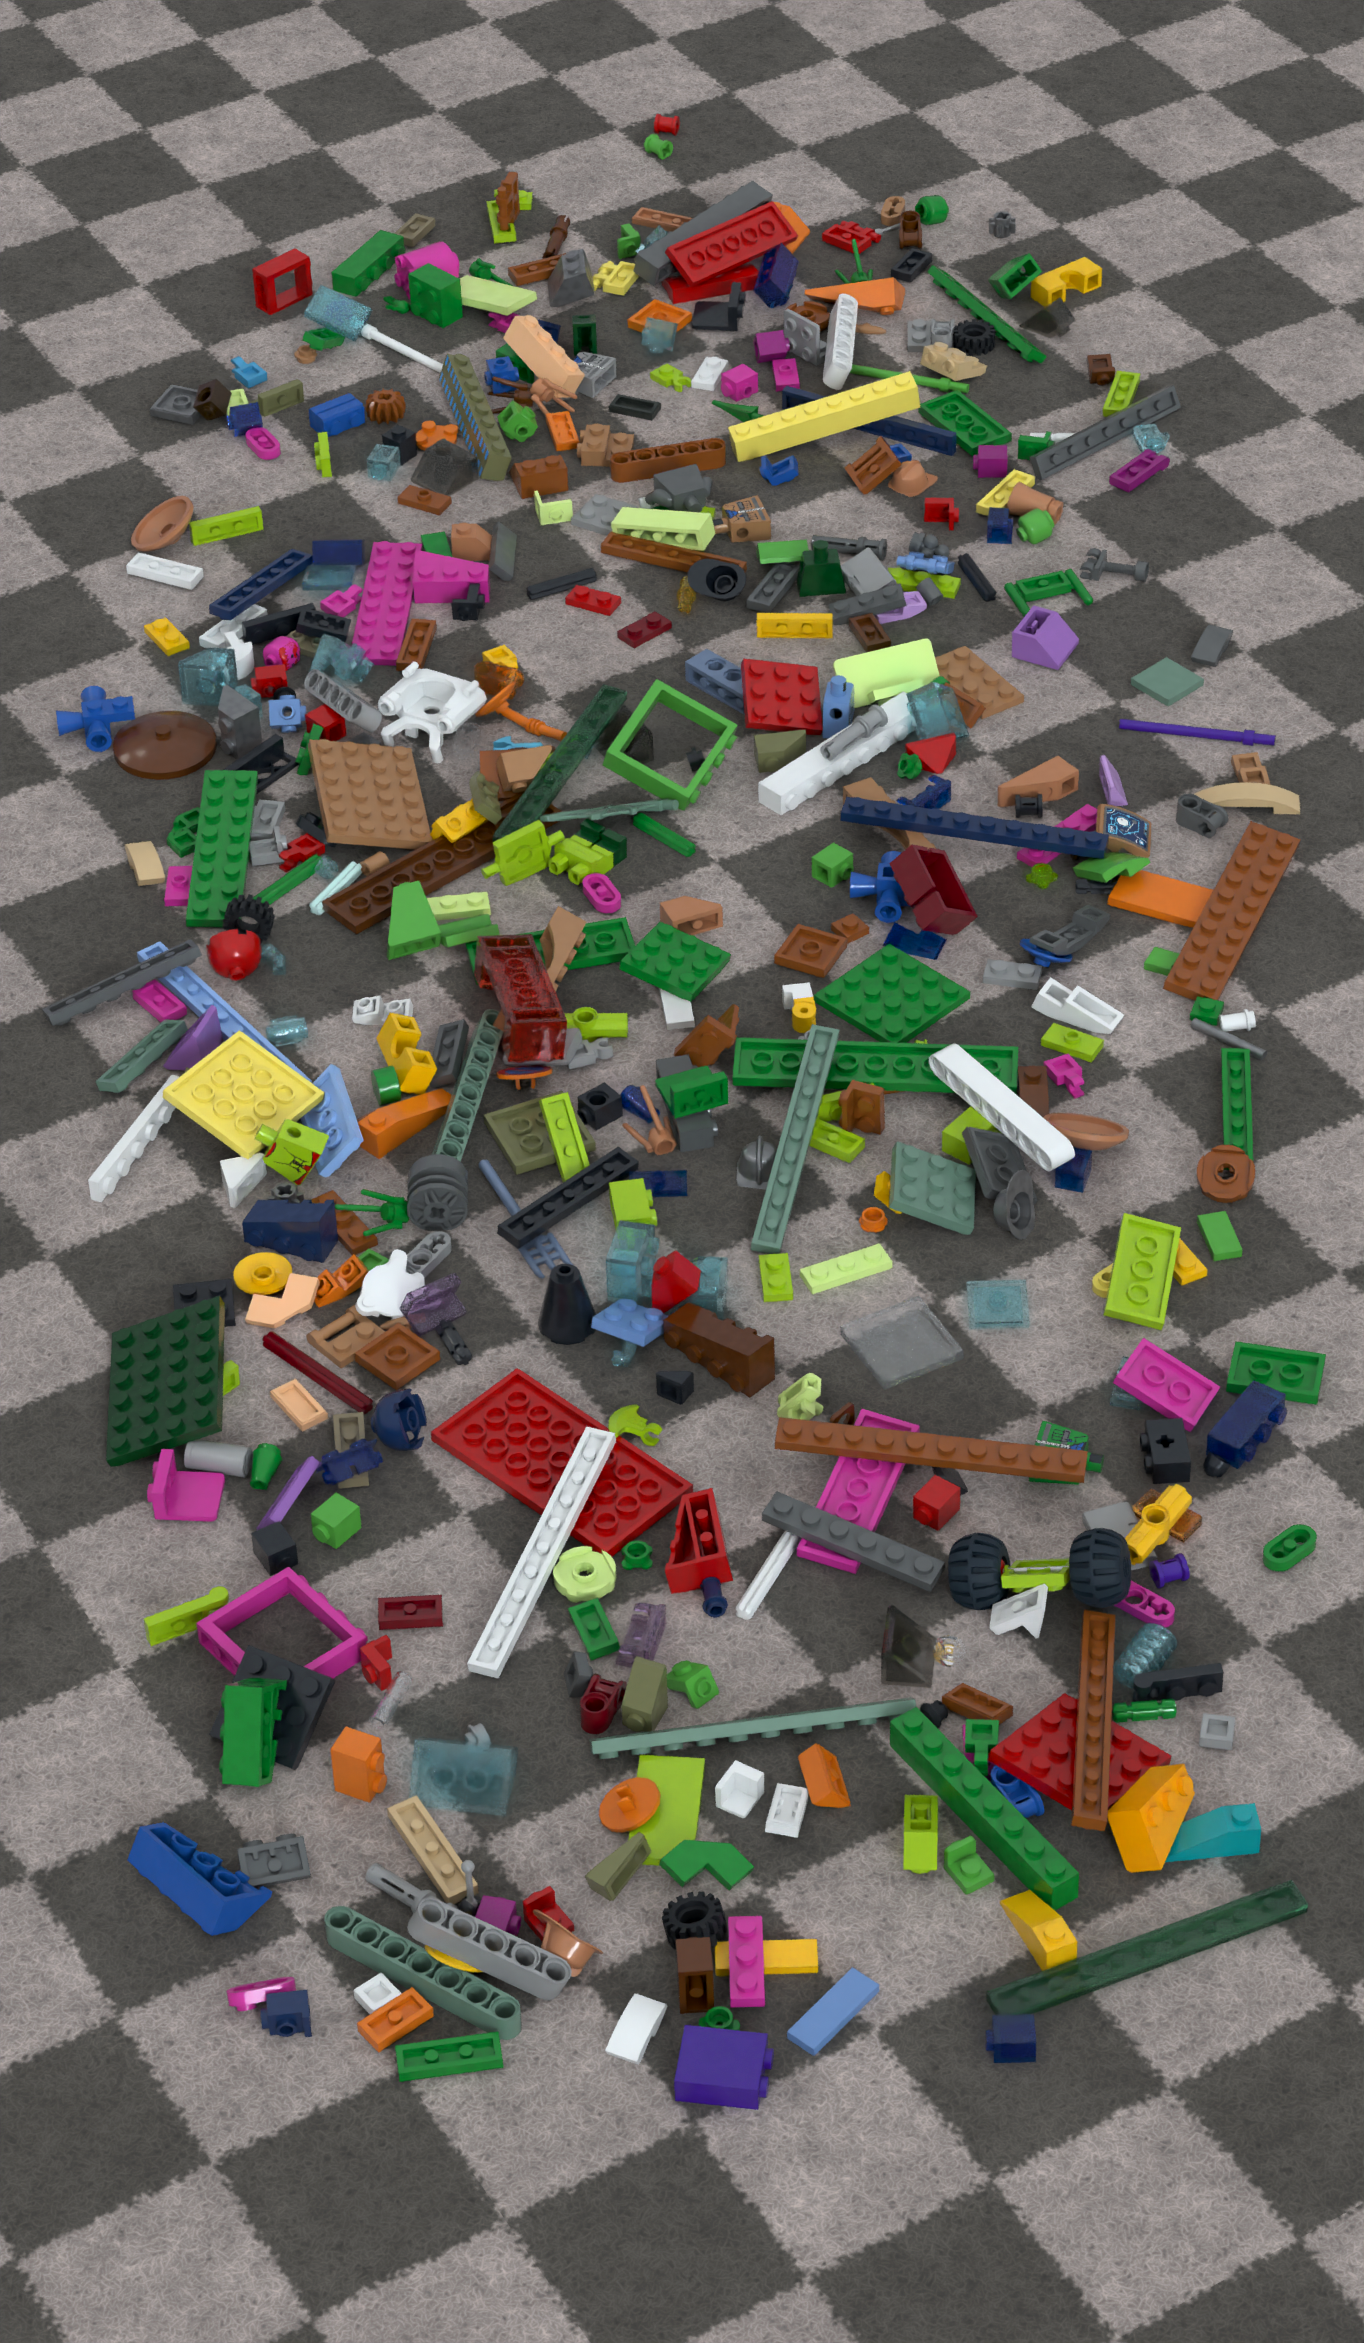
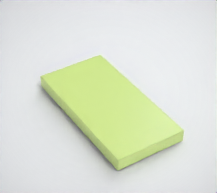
(494, 296)

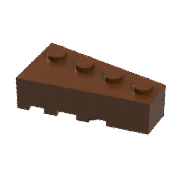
(722, 1348)

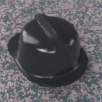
(716, 579)

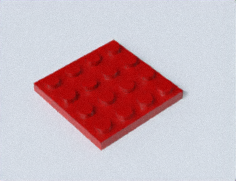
(1045, 1754)

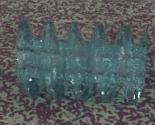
(1144, 1653)

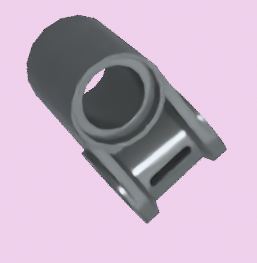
(1198, 815)

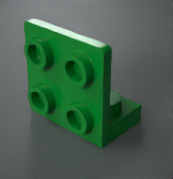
(693, 1091)

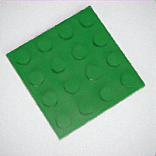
(891, 996)

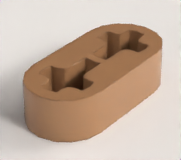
(889, 214)

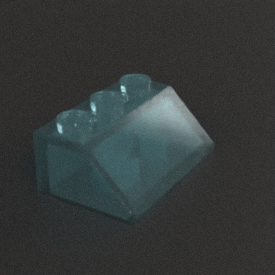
(463, 1775)

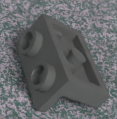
(274, 1861)

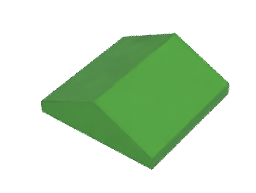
(781, 551)

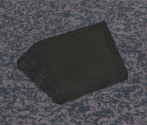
(639, 748)
(906, 1652)

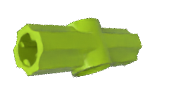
(598, 1025)

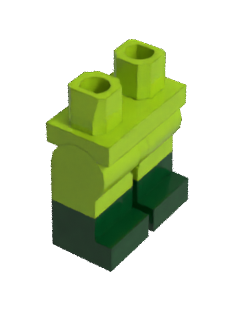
(588, 852)

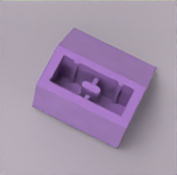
(1043, 638)

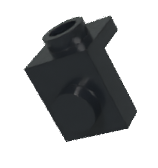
(470, 608)

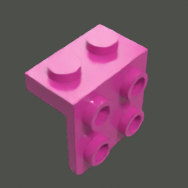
(184, 1493)

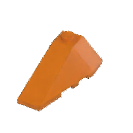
(874, 295)
(397, 1122)

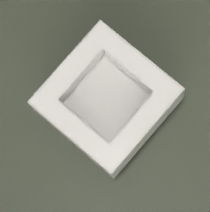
(375, 1993)

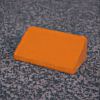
(823, 1778)

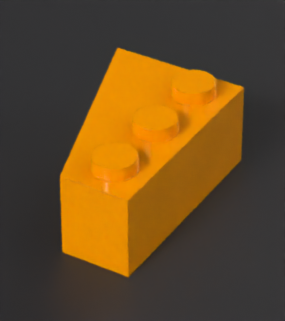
(1151, 1816)

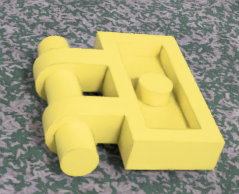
(615, 278)

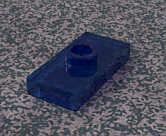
(663, 1183)

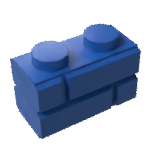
(337, 415)

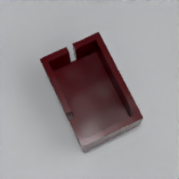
(933, 890)

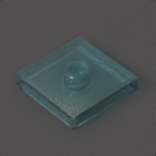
(328, 577)
(997, 1304)

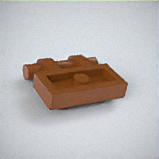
(508, 201)

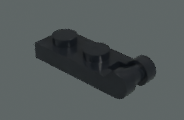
(1178, 1683)

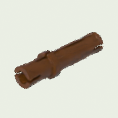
(557, 235)

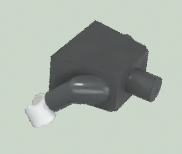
(679, 490)

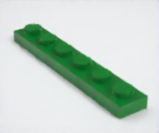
(1237, 1099)

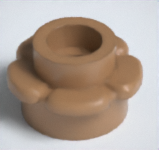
(305, 354)

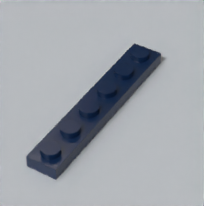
(260, 584)

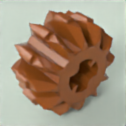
(385, 406)

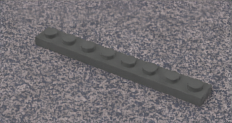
(1104, 432)

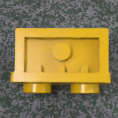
(458, 822)

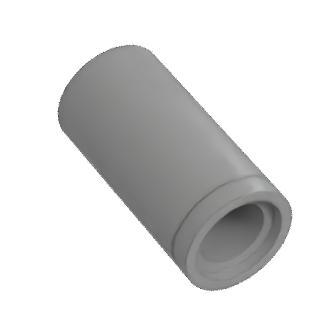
(218, 1457)

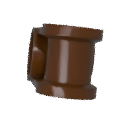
(910, 229)

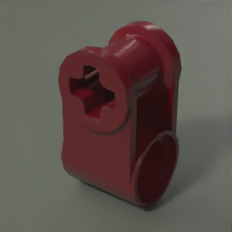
(600, 1704)

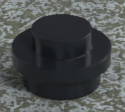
(695, 759)

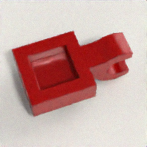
(300, 850)

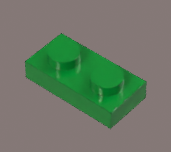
(323, 338)
(303, 754)
(594, 1629)

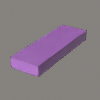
(289, 1492)

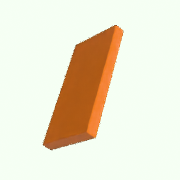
(1160, 897)

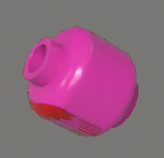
(282, 651)

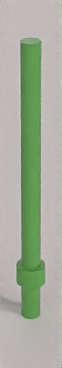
(943, 384)

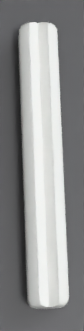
(767, 1575)

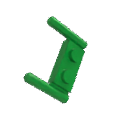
(1044, 587)

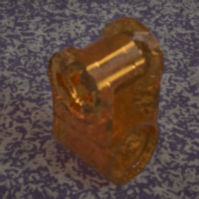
(495, 677)

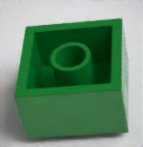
(435, 295)

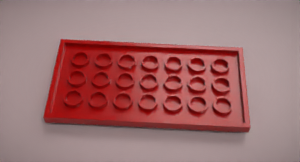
(522, 1443)

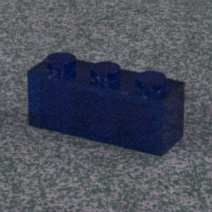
(776, 276)
(1247, 1424)

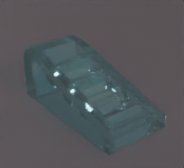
(326, 648)

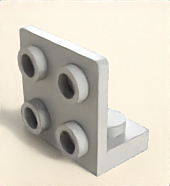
(804, 337)

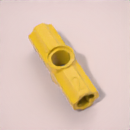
(1156, 1522)

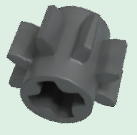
(1002, 225)
(288, 1192)

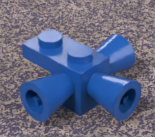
(96, 717)
(889, 892)

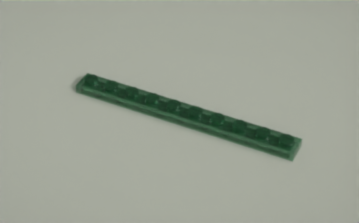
(563, 760)
(1148, 1951)

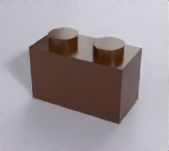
(694, 1974)

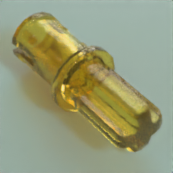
(685, 596)

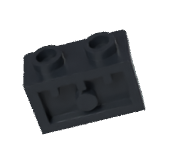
(317, 623)

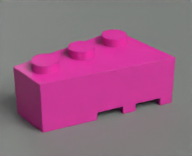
(447, 578)

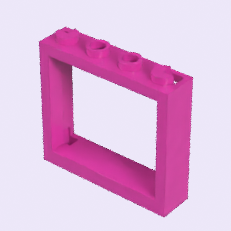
(332, 1663)

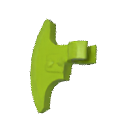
(629, 1421)

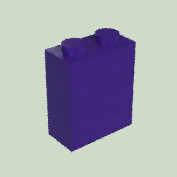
(723, 2067)

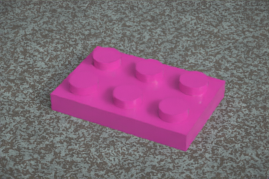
(1166, 1384)

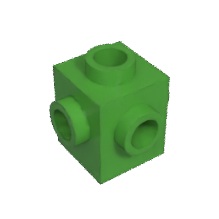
(517, 421)

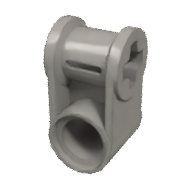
(942, 332)

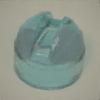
(326, 867)

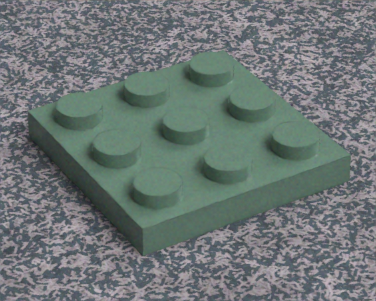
(932, 1188)

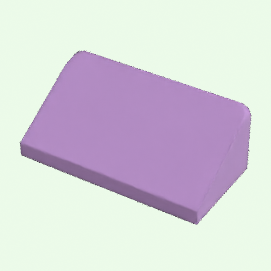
(1111, 783)

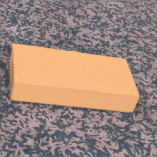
(299, 1405)

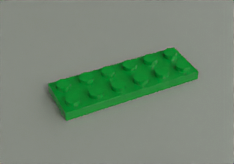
(604, 944)

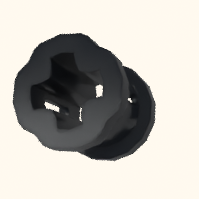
(1028, 806)

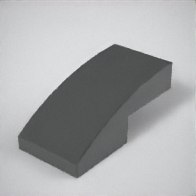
(1211, 645)

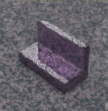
(433, 1303)

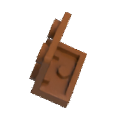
(710, 1038)

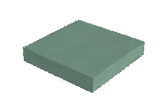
(1167, 681)

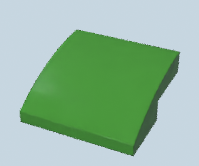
(1113, 864)
(467, 930)

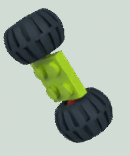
(1096, 1568)

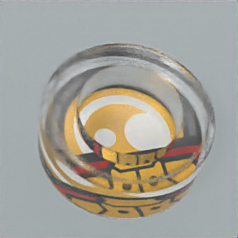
(949, 1651)

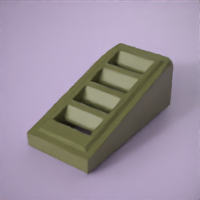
(618, 1868)

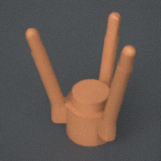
(543, 390)
(660, 1138)

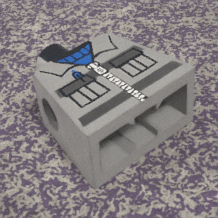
(598, 372)

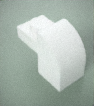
(243, 654)

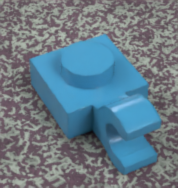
(248, 374)

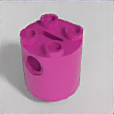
(436, 254)

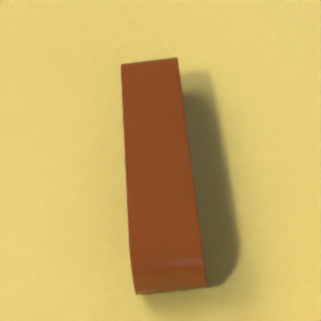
(646, 462)

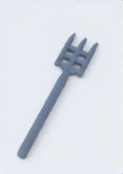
(537, 1242)

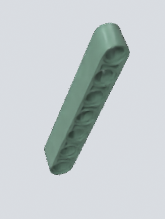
(414, 1967)

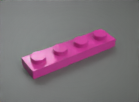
(1083, 820)

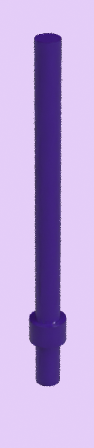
(1248, 737)

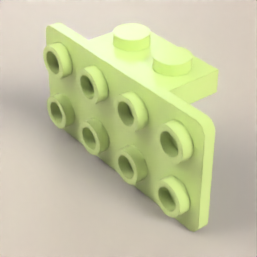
(888, 671)

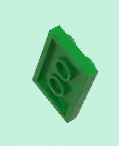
(1283, 1369)

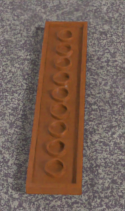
(1232, 913)

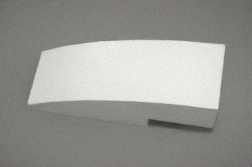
(1076, 1008)

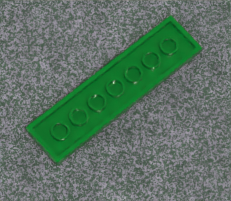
(221, 845)

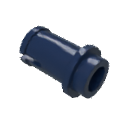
(714, 1602)

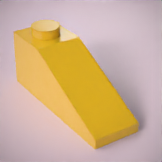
(1041, 1929)

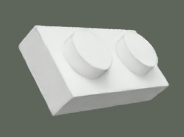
(709, 373)

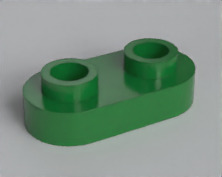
(1284, 1551)

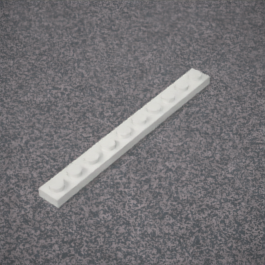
(541, 1553)

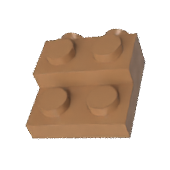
(599, 444)

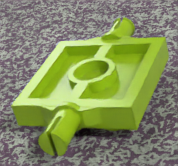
(522, 853)

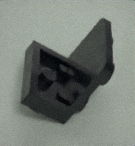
(720, 315)

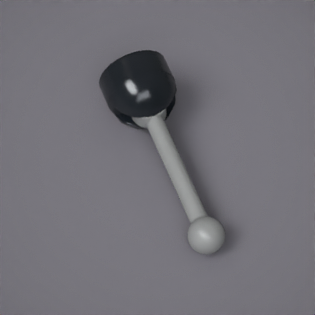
(470, 1901)

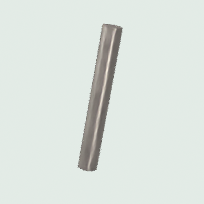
(1227, 1038)

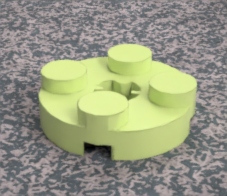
(584, 1588)

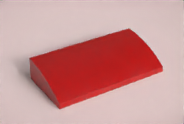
(680, 291)

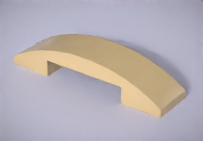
(1252, 795)

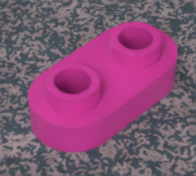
(263, 443)
(601, 893)
(248, 1995)

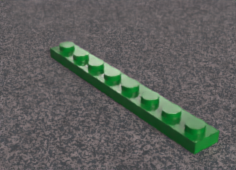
(982, 311)

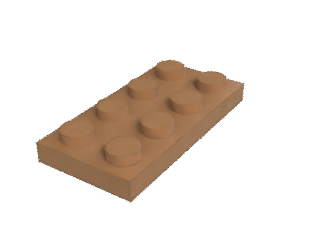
(978, 680)

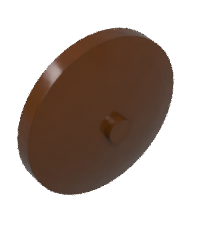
(164, 745)

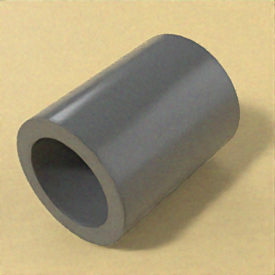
(929, 591)

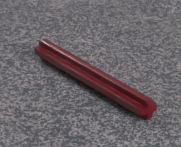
(317, 1372)

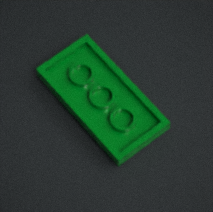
(964, 417)

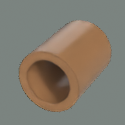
(374, 863)

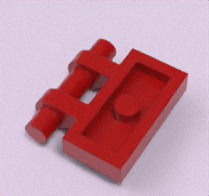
(842, 236)

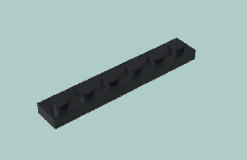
(567, 1197)

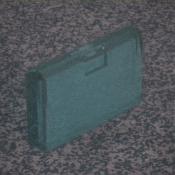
(337, 312)

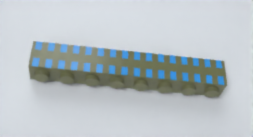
(474, 417)

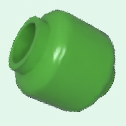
(1035, 526)

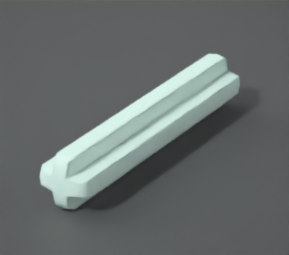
(342, 881)

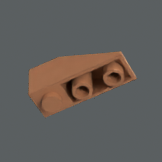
(1051, 779)

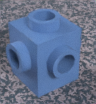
(277, 710)

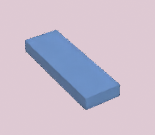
(833, 2011)

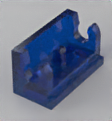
(933, 797)

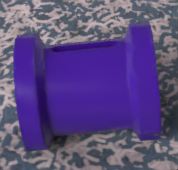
(1169, 1570)

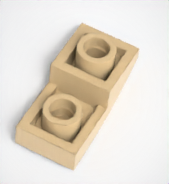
(145, 862)

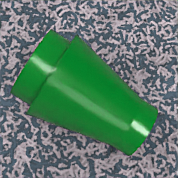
(264, 1465)

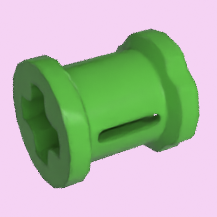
(661, 148)

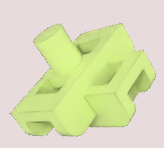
(801, 1398)

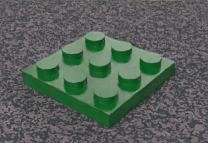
(675, 961)

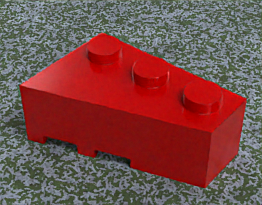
(698, 1544)

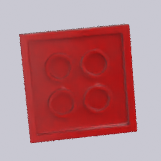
(781, 696)

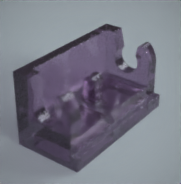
(643, 1634)

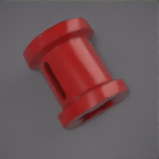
(666, 124)

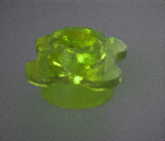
(1041, 875)

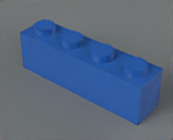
(195, 1879)

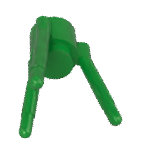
(483, 270)
(859, 275)
(392, 1211)

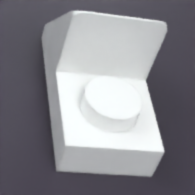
(1019, 1610)

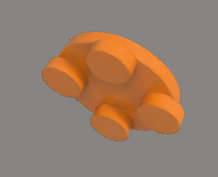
(432, 433)

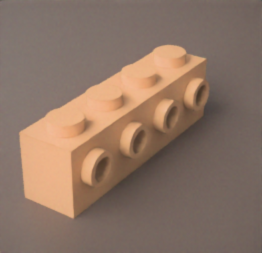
(543, 354)

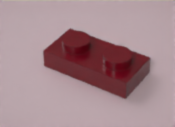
(644, 629)
(410, 1612)

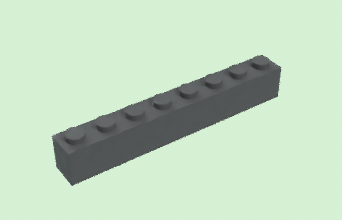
(654, 264)

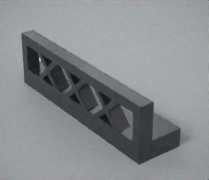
(263, 759)

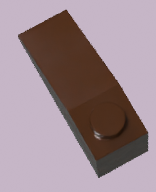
(1033, 1088)

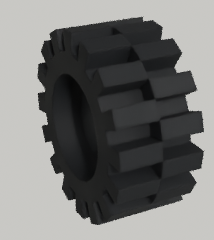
(974, 337)
(249, 908)
(698, 1908)

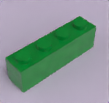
(367, 263)

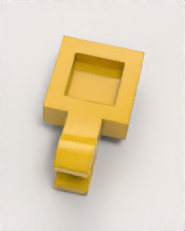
(501, 656)

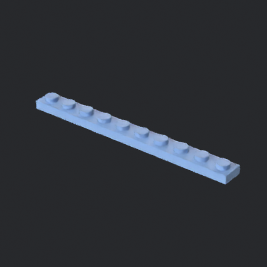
(200, 997)

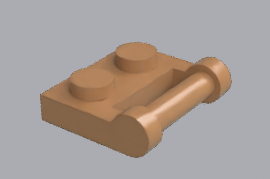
(343, 1348)

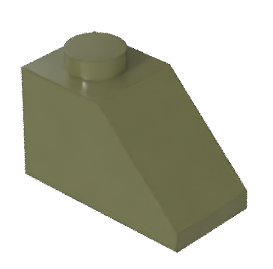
(778, 749)
(645, 1695)

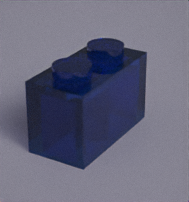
(338, 552)

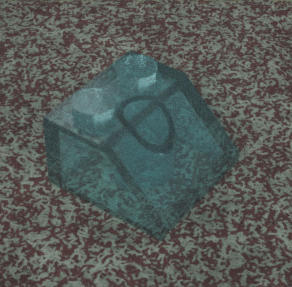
(206, 674)
(936, 711)
(712, 1286)

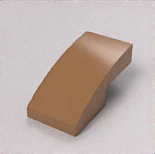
(1249, 768)

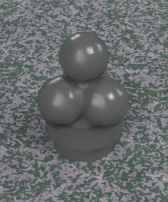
(927, 545)

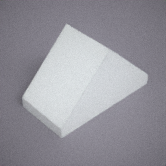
(241, 1176)

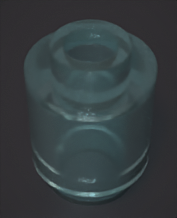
(287, 1030)

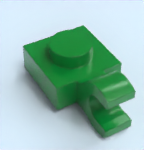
(980, 1739)

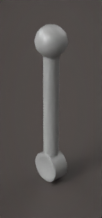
(881, 231)

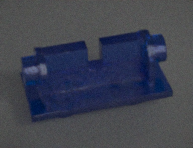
(338, 1464)

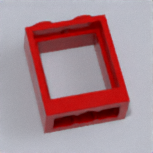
(265, 285)

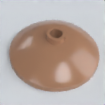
(163, 524)
(1088, 1131)

